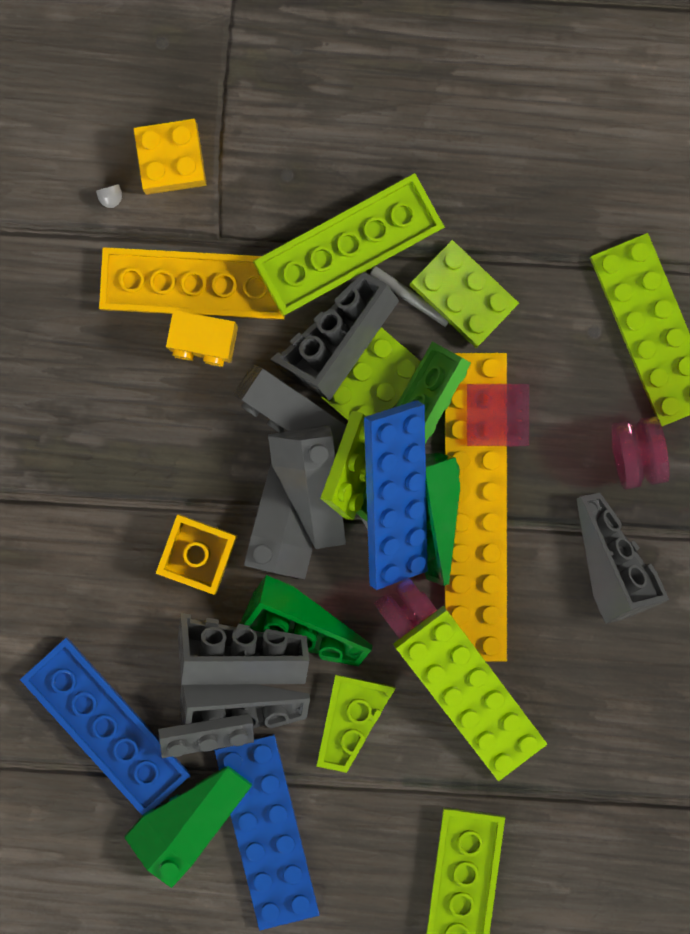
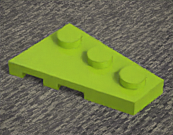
(350, 717)

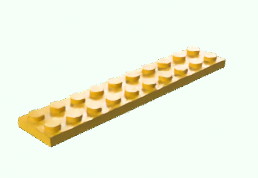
(479, 558)

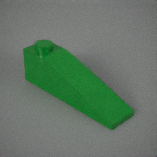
(441, 510)
(288, 610)
(180, 830)

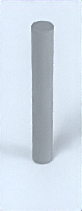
(408, 295)

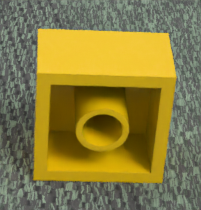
(170, 156)
(201, 337)
(196, 554)

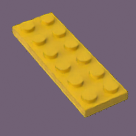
(184, 282)

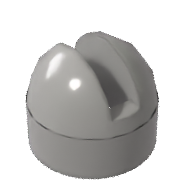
(110, 196)

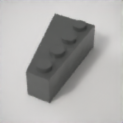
(338, 337)
(283, 405)
(239, 655)

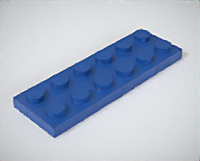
(396, 494)
(104, 726)
(269, 836)

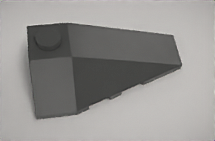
(303, 465)
(278, 536)

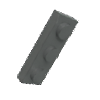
(206, 735)

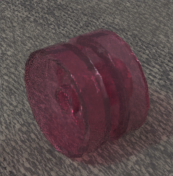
(640, 452)
(412, 613)

